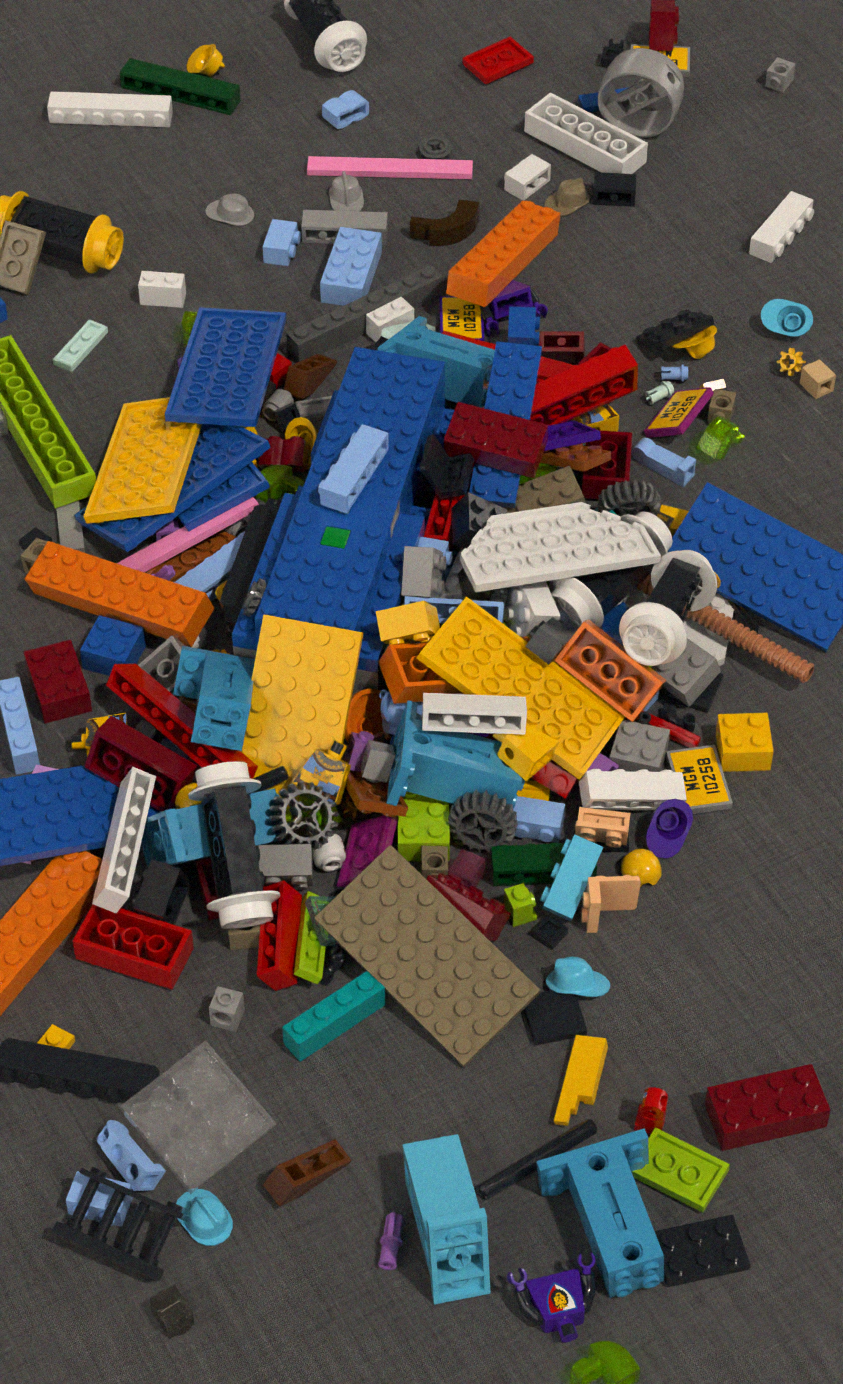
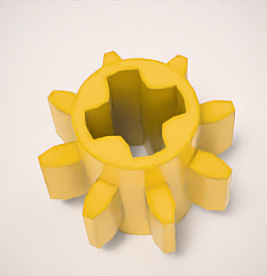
(784, 361)

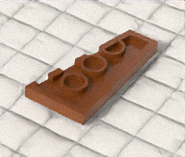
(195, 555)

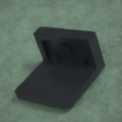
(446, 474)

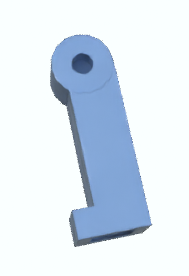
(664, 461)
(129, 1157)

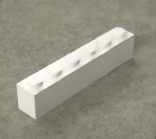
(110, 109)
(124, 840)

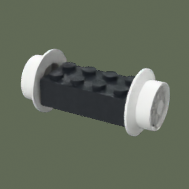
(337, 41)
(598, 593)
(655, 629)
(232, 845)

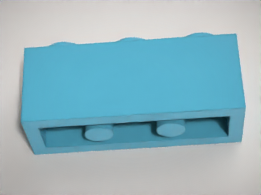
(570, 877)

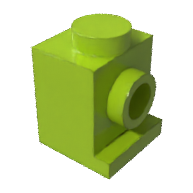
(520, 904)

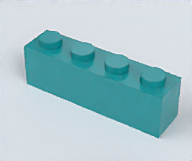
(333, 1016)

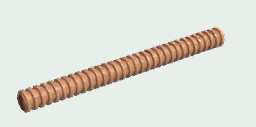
(747, 639)

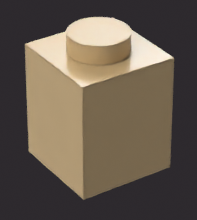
(817, 379)

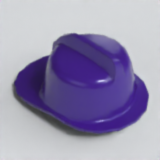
(669, 828)

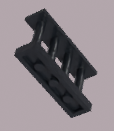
(123, 1250)

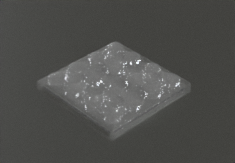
(198, 1116)

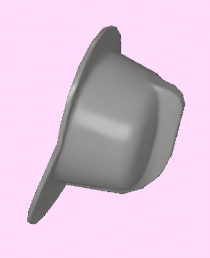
(346, 194)
(231, 210)

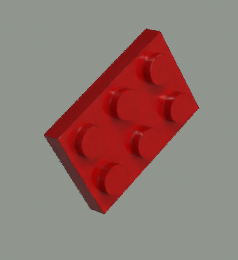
(498, 60)

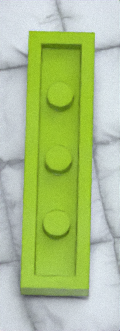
(309, 952)

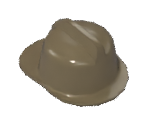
(569, 197)

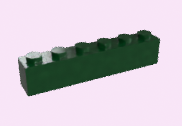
(181, 86)

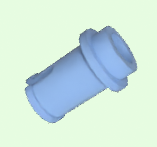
(675, 373)

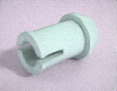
(664, 390)

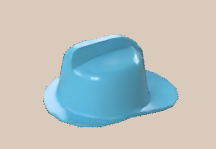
(786, 317)
(576, 977)
(208, 1218)

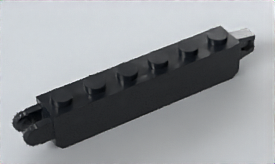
(247, 562)
(73, 1071)

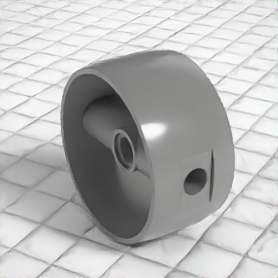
(625, 107)

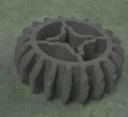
(629, 498)
(297, 808)
(482, 820)

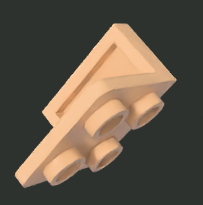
(603, 826)
(608, 895)

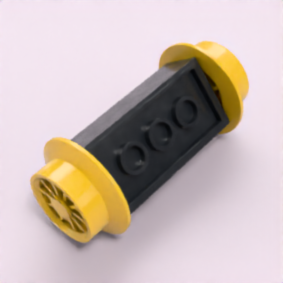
(69, 233)

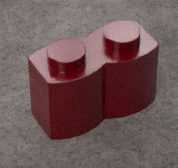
(287, 452)

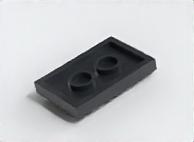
(674, 330)
(702, 1250)

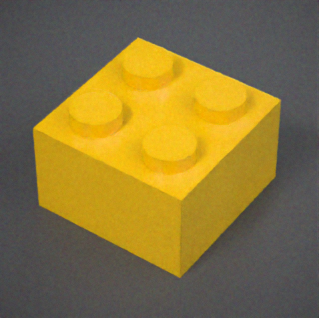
(408, 623)
(744, 742)

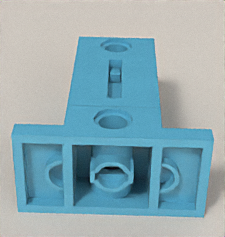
(448, 1218)

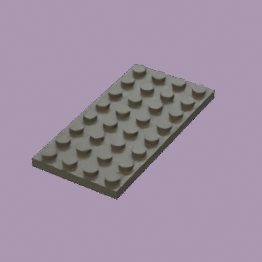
(427, 955)

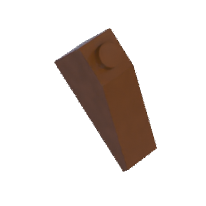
(307, 375)
(305, 1172)

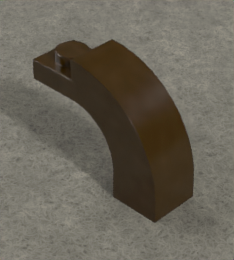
(449, 229)

